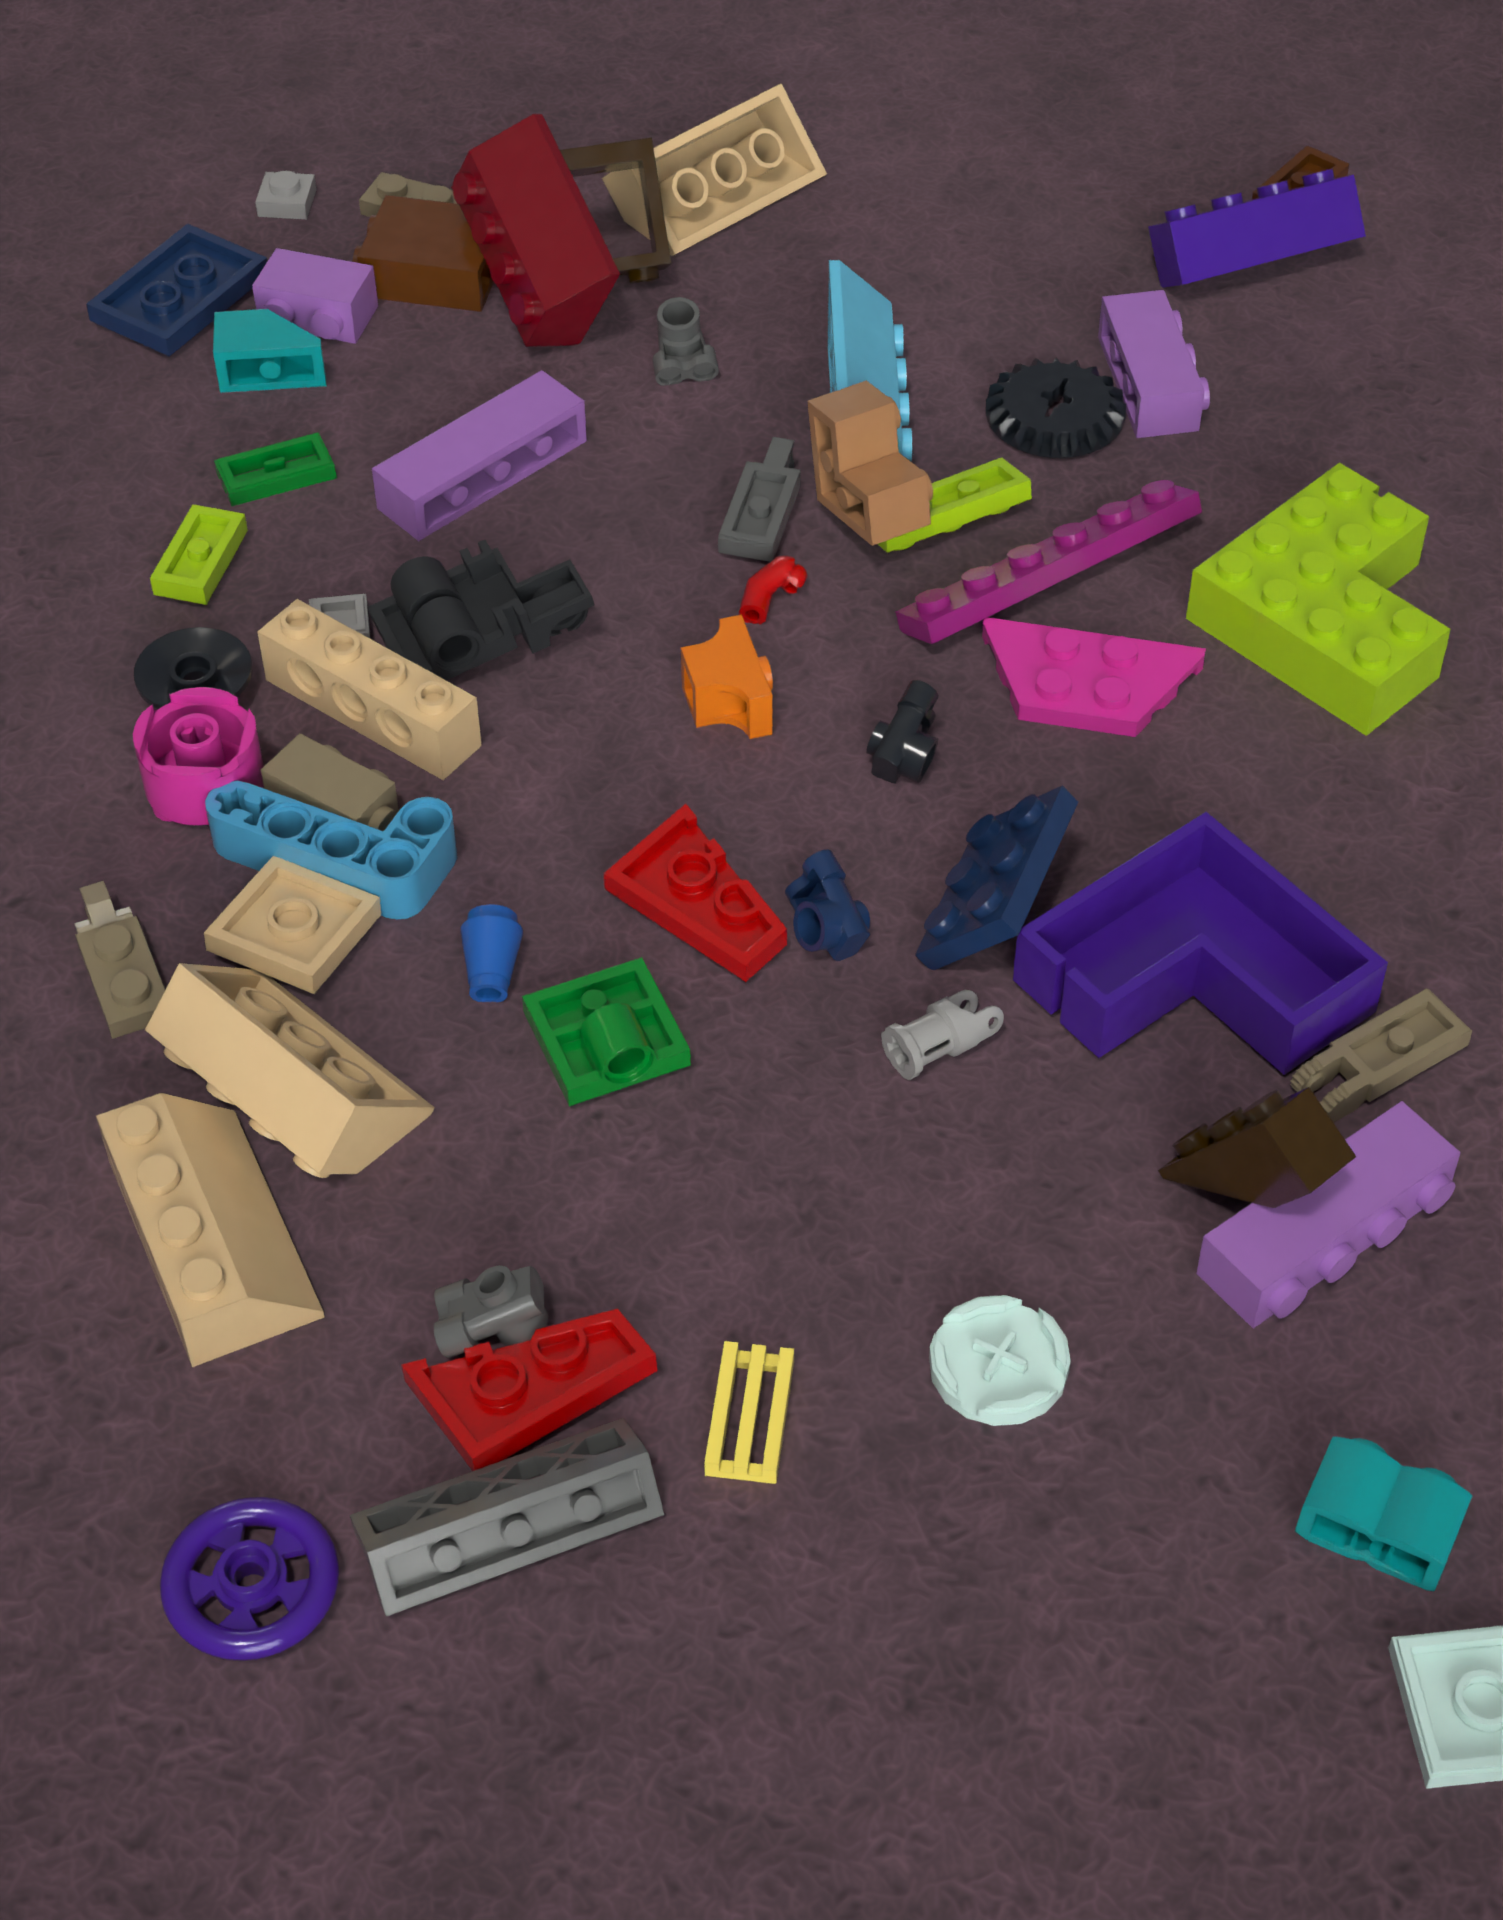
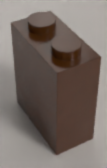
(425, 255)

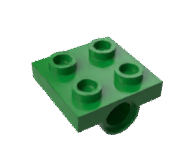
(606, 1031)

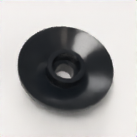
(192, 660)

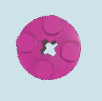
(195, 747)

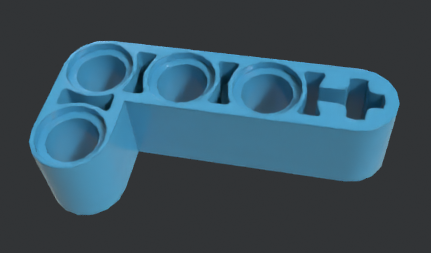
(396, 864)

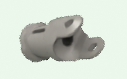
(939, 1032)

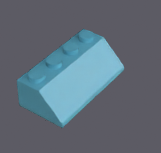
(866, 343)

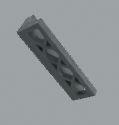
(508, 1517)

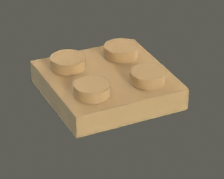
(293, 924)

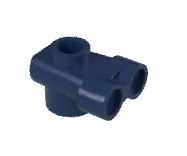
(825, 909)

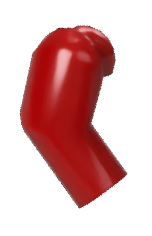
(762, 585)

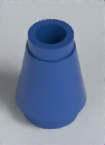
(490, 950)

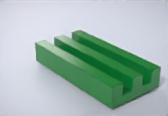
(277, 475)

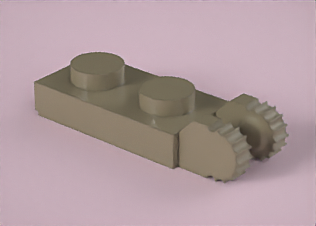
(1384, 1053)

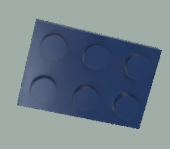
(177, 289)
(996, 878)

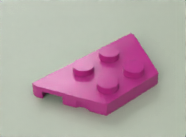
(1087, 676)

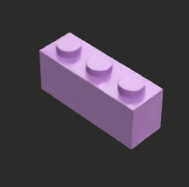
(1152, 364)

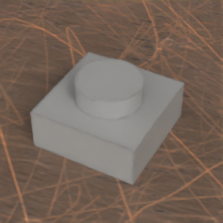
(286, 195)

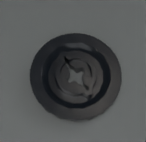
(1080, 425)

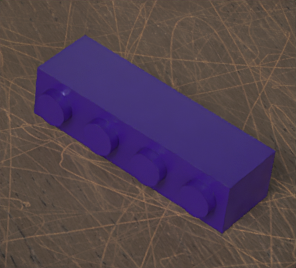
(1256, 230)

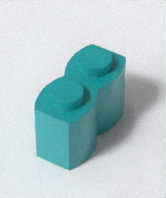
(1383, 1511)

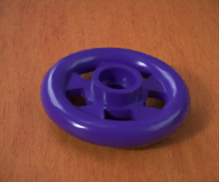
(223, 1530)

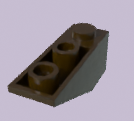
(1263, 1153)

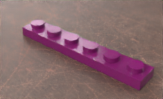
(1040, 565)

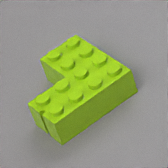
(1313, 599)

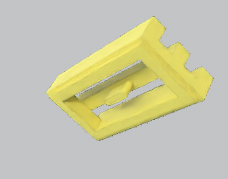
(756, 1362)

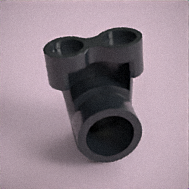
(904, 743)

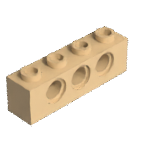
(370, 689)

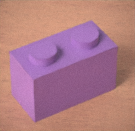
(318, 293)

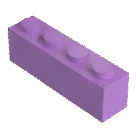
(479, 455)
(1272, 1256)

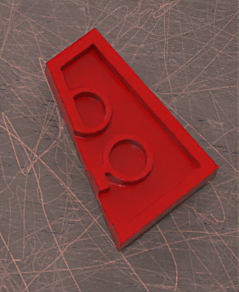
(695, 894)
(523, 1391)

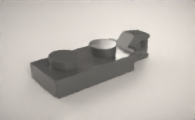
(761, 504)

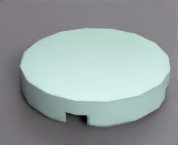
(999, 1360)

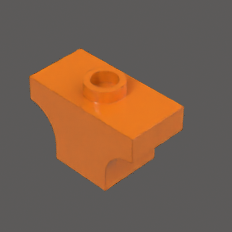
(728, 680)

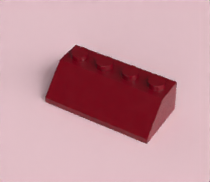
(535, 233)

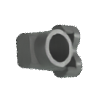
(682, 345)
(494, 1304)

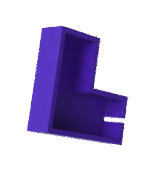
(1206, 924)

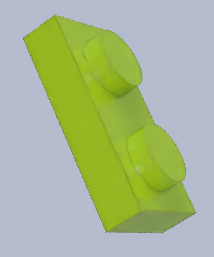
(199, 554)

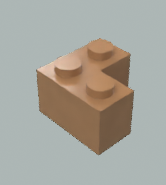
(860, 465)

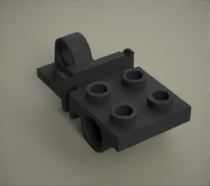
(475, 610)

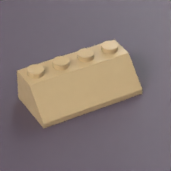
(723, 170)
(284, 1068)
(207, 1224)

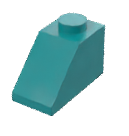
(265, 352)

